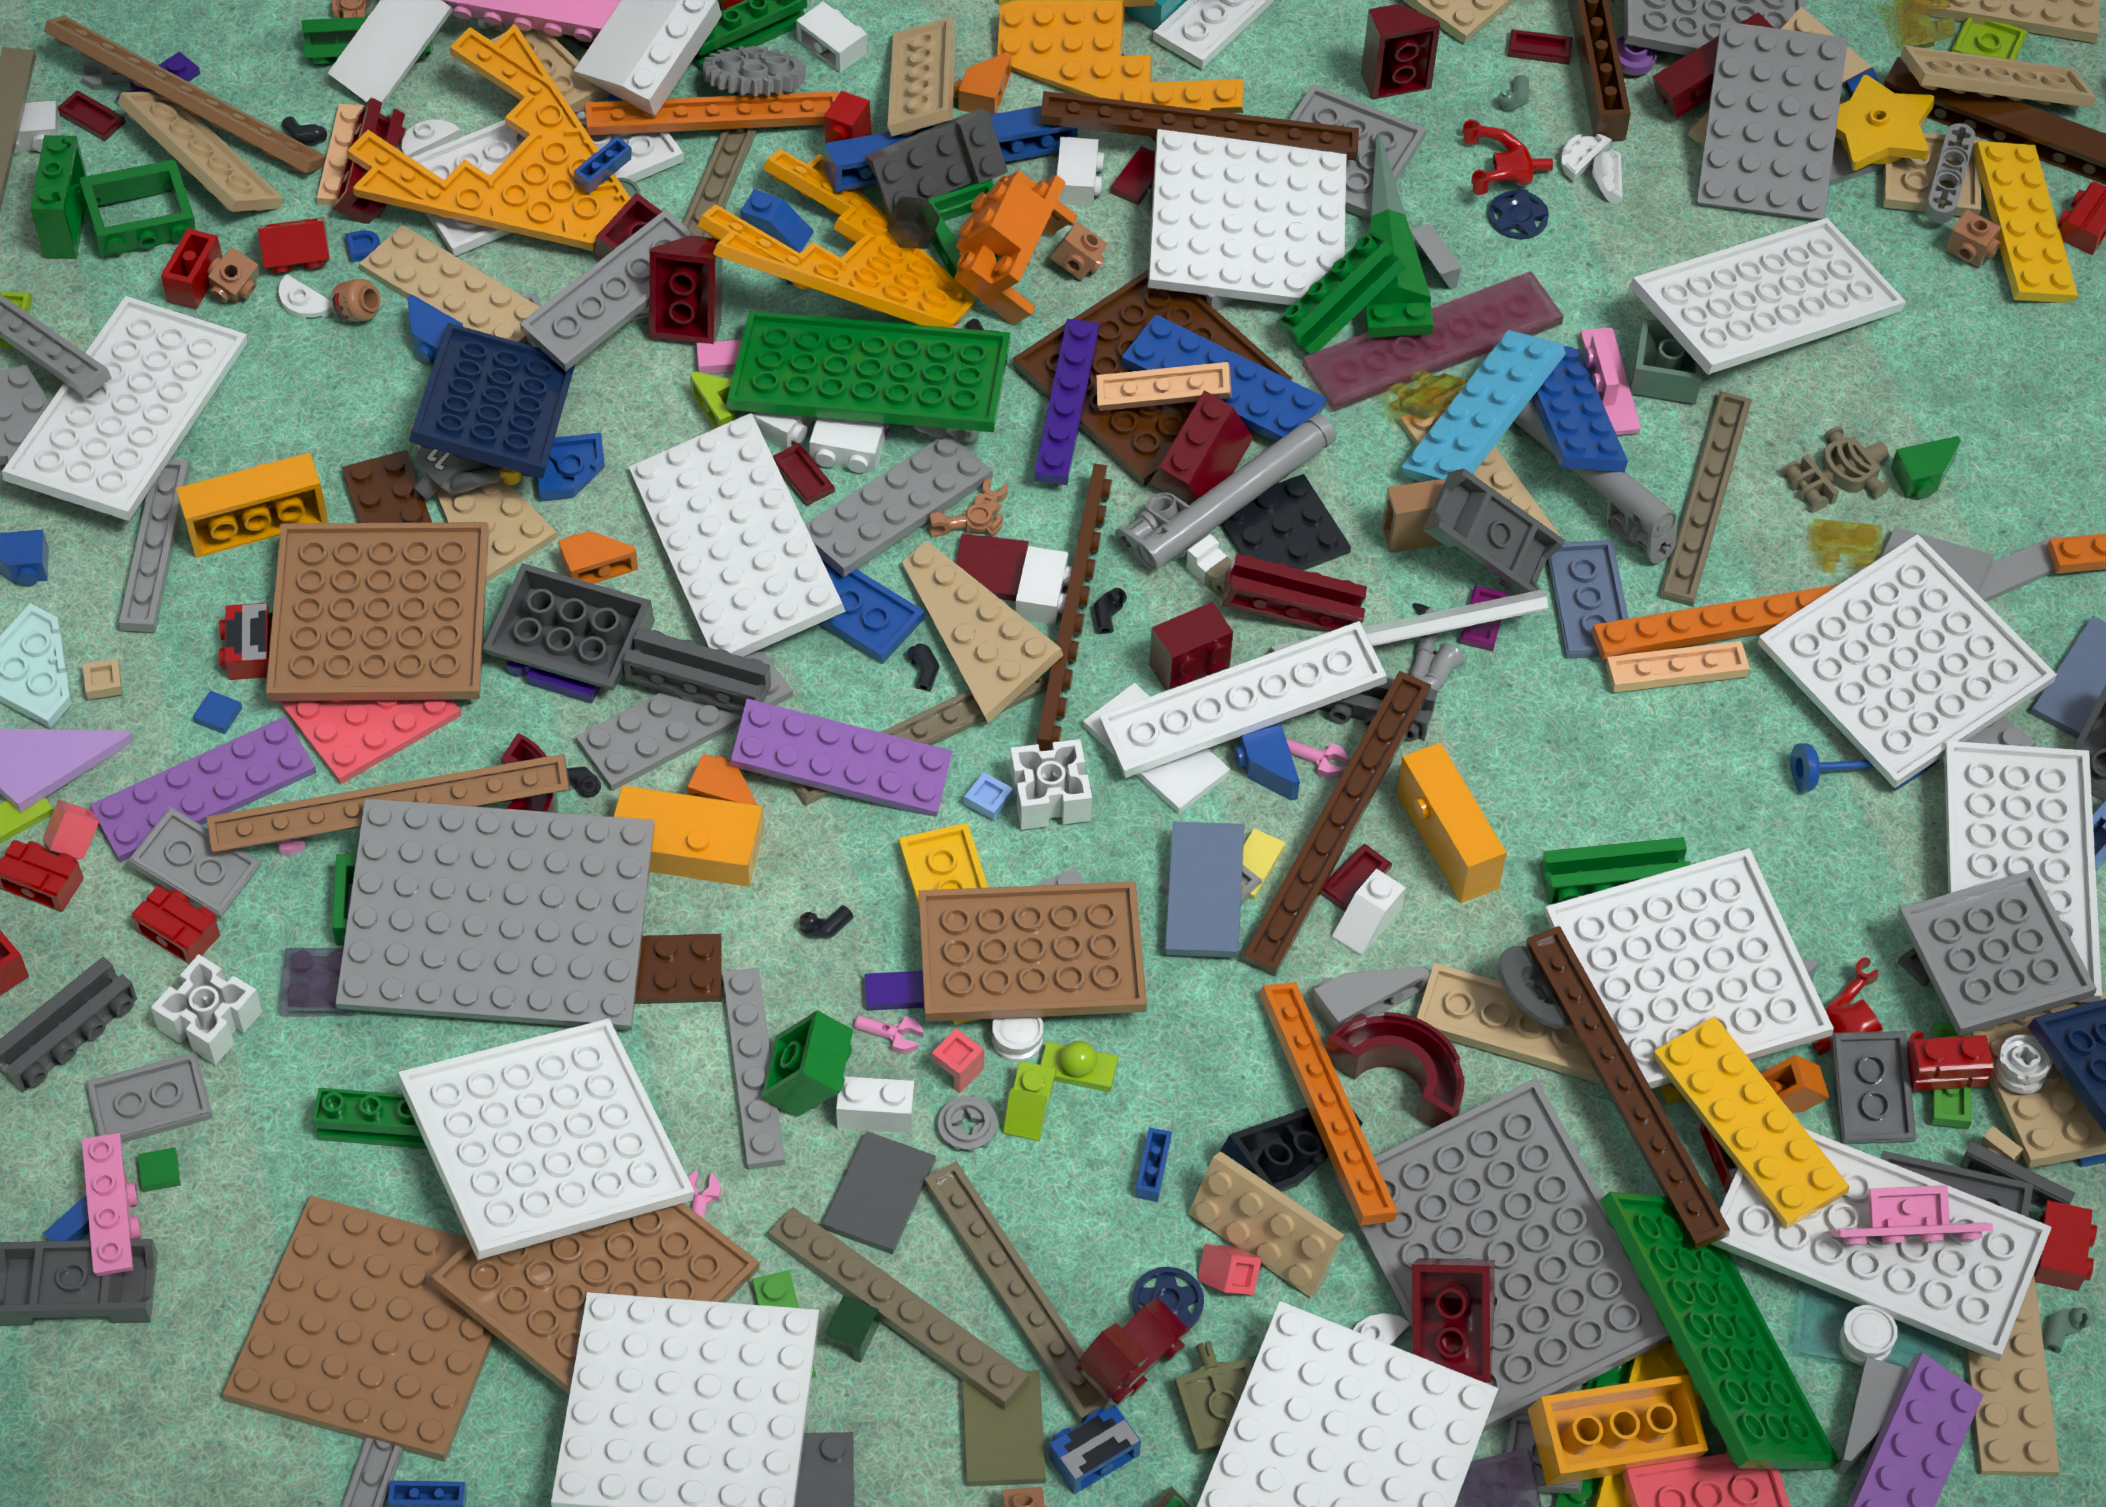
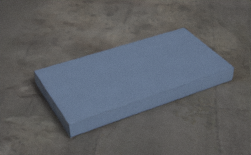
(1585, 593)
(2078, 682)
(1205, 889)

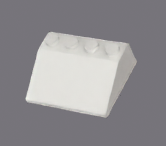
(648, 48)

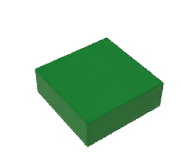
(159, 1169)

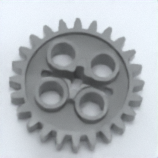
(754, 70)

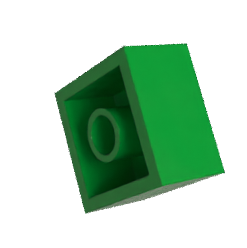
(807, 1064)

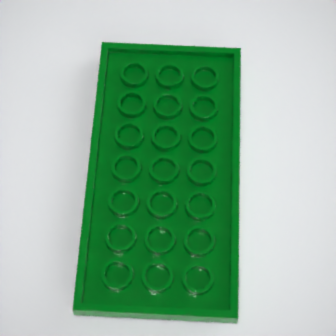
(870, 371)
(1720, 1339)

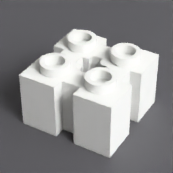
(1050, 784)
(206, 1009)

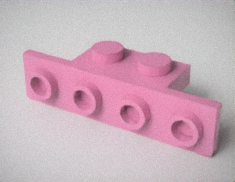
(1610, 379)
(109, 1205)
(1907, 1212)

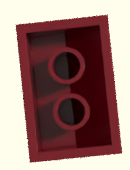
(1399, 51)
(685, 290)
(1204, 450)

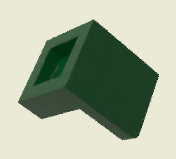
(854, 1326)

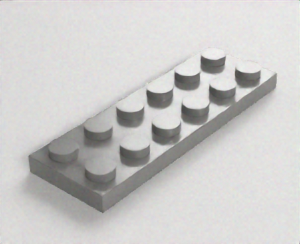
(601, 297)
(896, 504)
(663, 730)

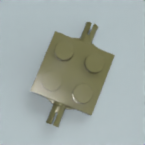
(1211, 1397)

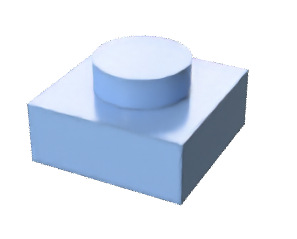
(988, 796)

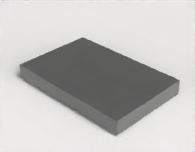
(1872, 1087)
(879, 1192)

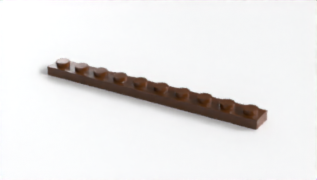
(1147, 118)
(1077, 596)
(1336, 823)
(1628, 1088)

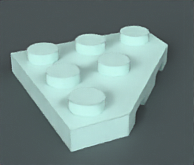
(34, 667)

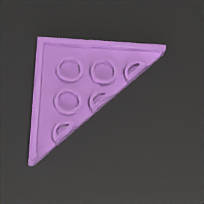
(46, 759)

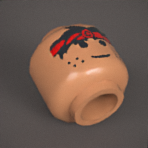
(355, 301)

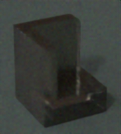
(913, 222)

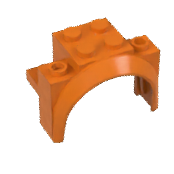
(1008, 224)

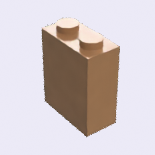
(1406, 515)

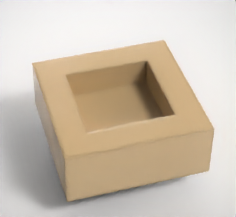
(102, 679)
(2002, 1145)

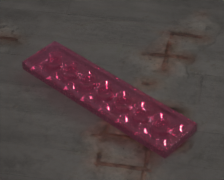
(1460, 333)

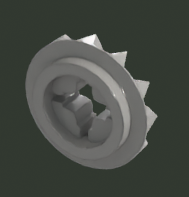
(978, 1112)

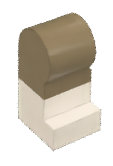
(1209, 564)

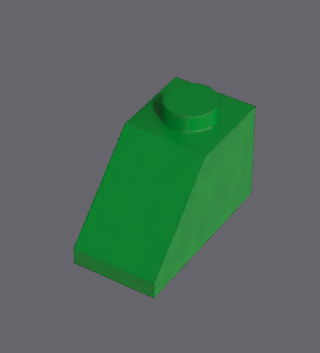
(1924, 466)

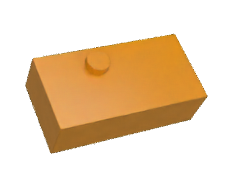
(251, 504)
(1450, 822)
(697, 834)
(1616, 1428)

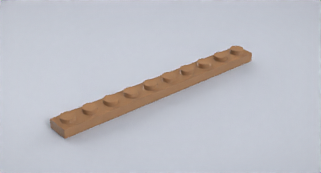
(179, 91)
(345, 809)

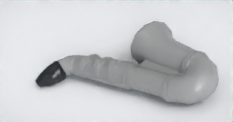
(1431, 667)

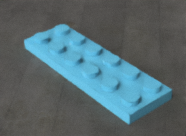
(1485, 407)

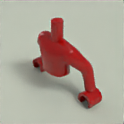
(1509, 166)
(1856, 1016)

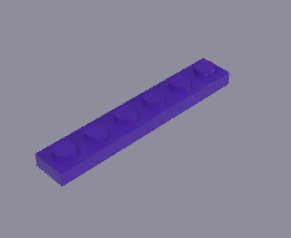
(1066, 402)

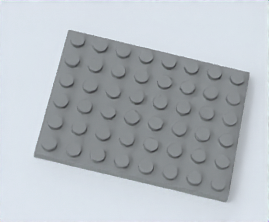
(496, 914)
(1518, 1193)

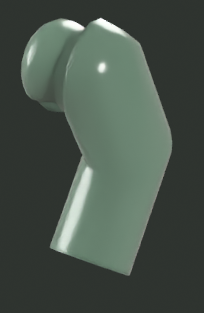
(1518, 97)
(2064, 1324)

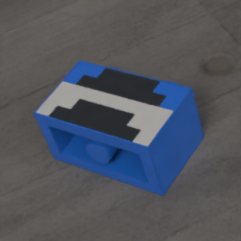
(1094, 1448)

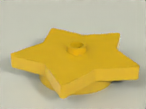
(1882, 125)

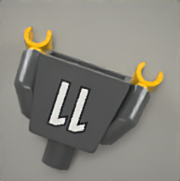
(457, 474)

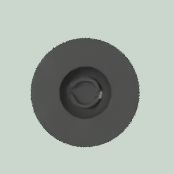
(1528, 987)

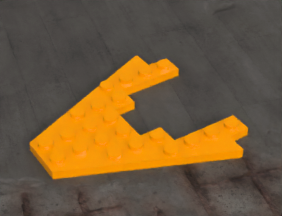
(1080, 51)
(533, 187)
(869, 274)

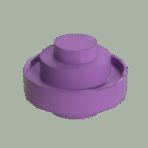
(1635, 59)

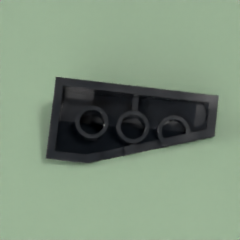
(1280, 1149)

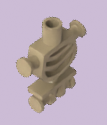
(1853, 472)

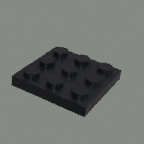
(1287, 527)

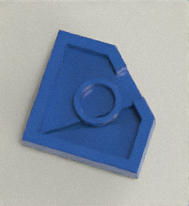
(571, 465)

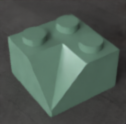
(1664, 366)

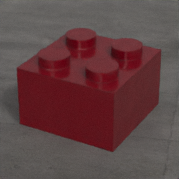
(1190, 646)

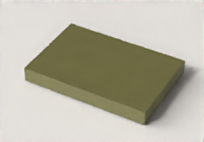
(1001, 1442)

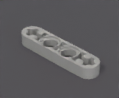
(1950, 173)

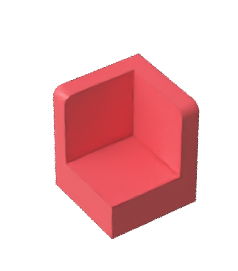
(70, 829)
(960, 1058)
(1229, 1269)

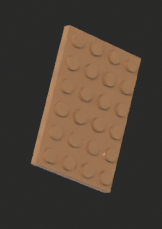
(1031, 951)

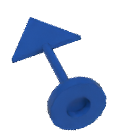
(1807, 767)

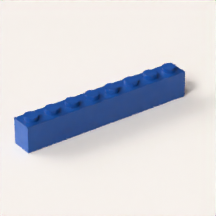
(1017, 133)

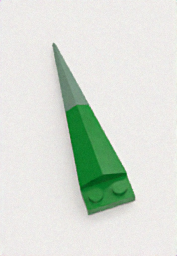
(1405, 302)

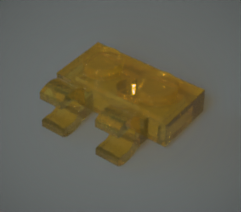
(1916, 25)
(1430, 397)
(1846, 538)

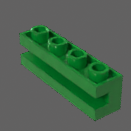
(751, 25)
(331, 36)
(1341, 293)
(1596, 868)
(365, 1118)

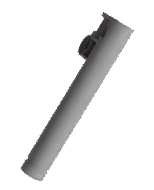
(1631, 508)
(1173, 525)

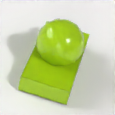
(1081, 1065)

